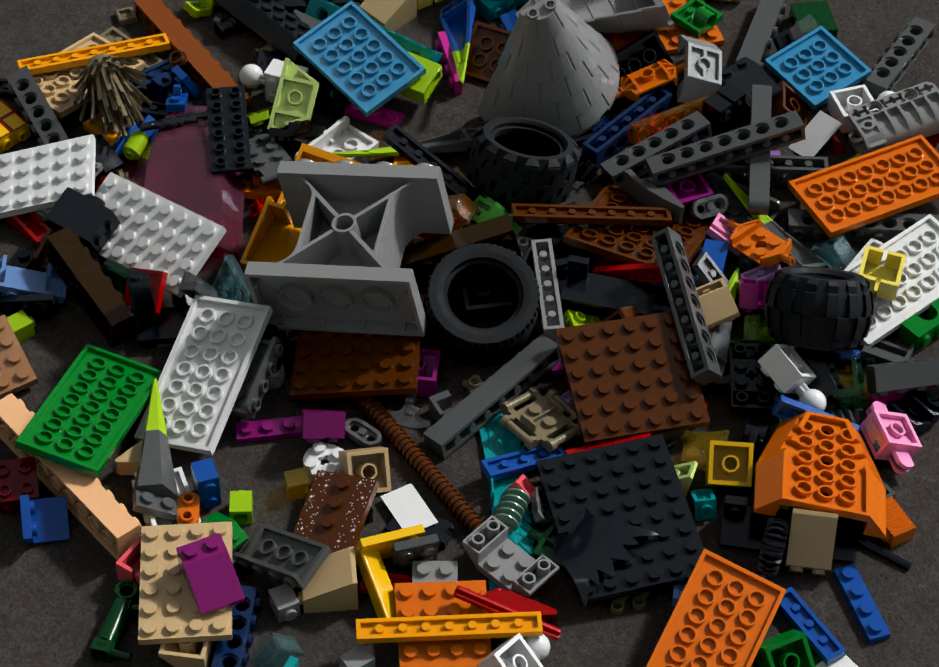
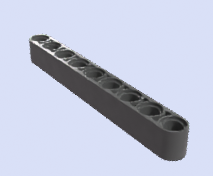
(760, 164)

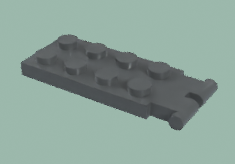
(266, 155)

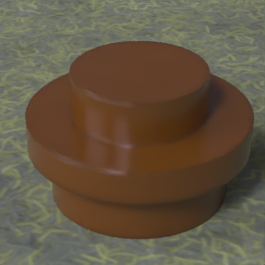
(178, 58)

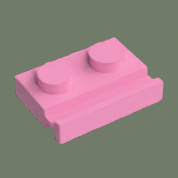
(719, 231)

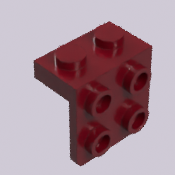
(17, 479)

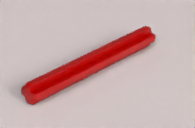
(495, 607)

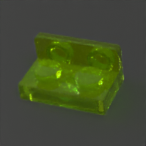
(756, 329)

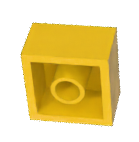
(729, 464)

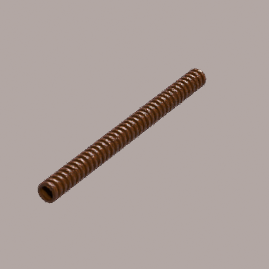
(419, 462)

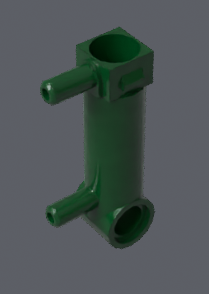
(123, 604)

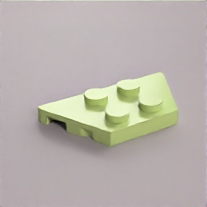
(293, 97)

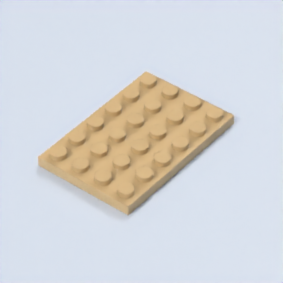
(60, 85)
(165, 600)

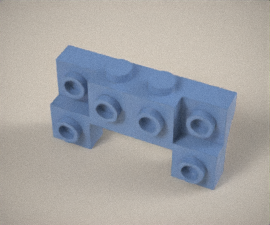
(29, 282)

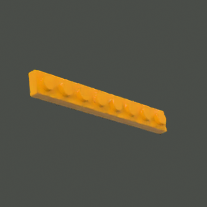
(80, 57)
(448, 627)

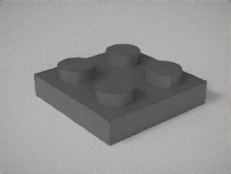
(415, 549)

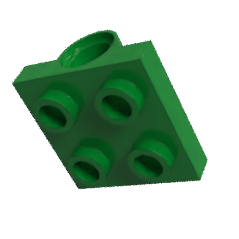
(696, 17)

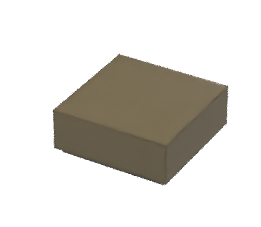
(126, 16)

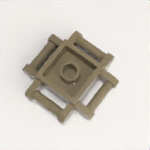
(541, 420)

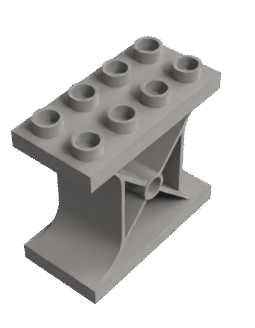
(352, 247)

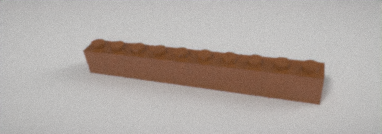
(200, 63)

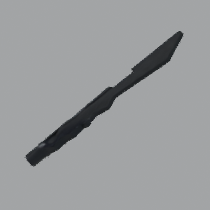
(173, 121)

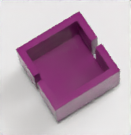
(749, 294)

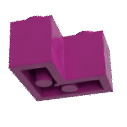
(322, 425)

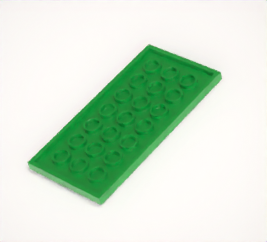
(89, 411)

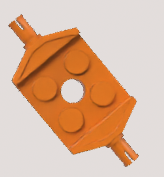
(648, 79)
(751, 239)

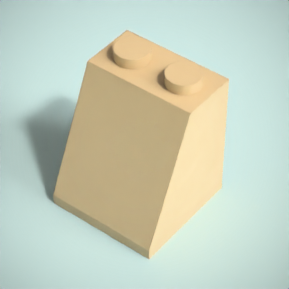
(390, 13)
(811, 541)
(333, 585)

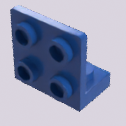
(44, 519)

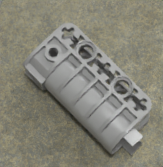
(895, 121)

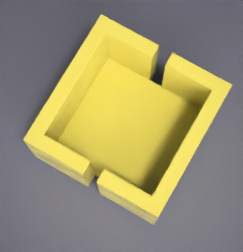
(883, 279)

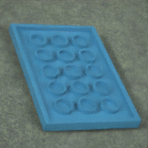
(359, 58)

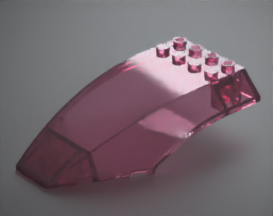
(179, 169)

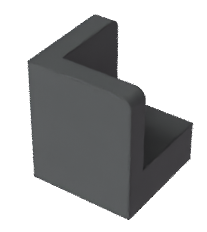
(440, 404)

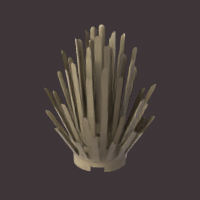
(107, 82)

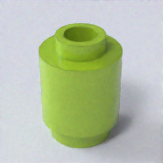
(135, 145)

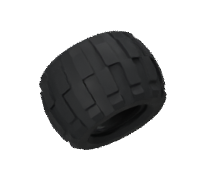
(818, 308)

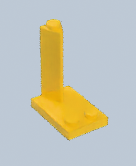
(369, 557)

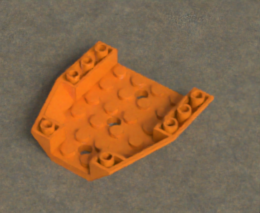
(794, 475)

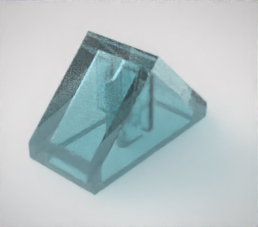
(277, 650)

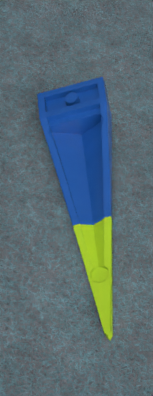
(458, 22)

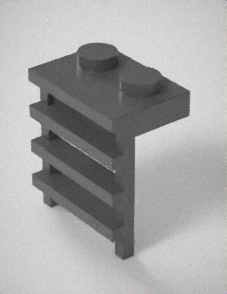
(874, 355)

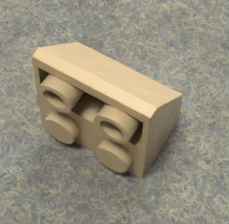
(717, 303)

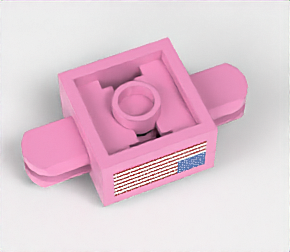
(890, 437)

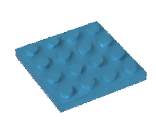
(817, 66)

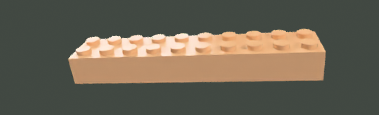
(84, 493)

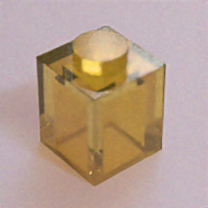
(298, 482)

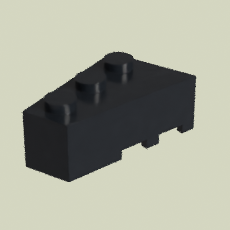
(825, 369)

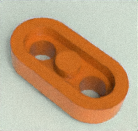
(188, 509)

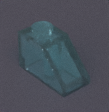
(835, 251)

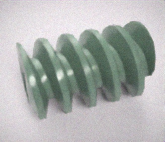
(512, 508)

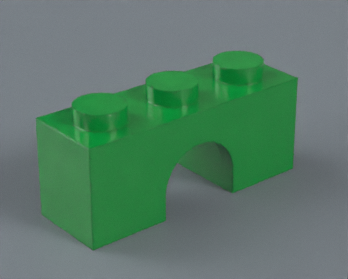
(921, 331)

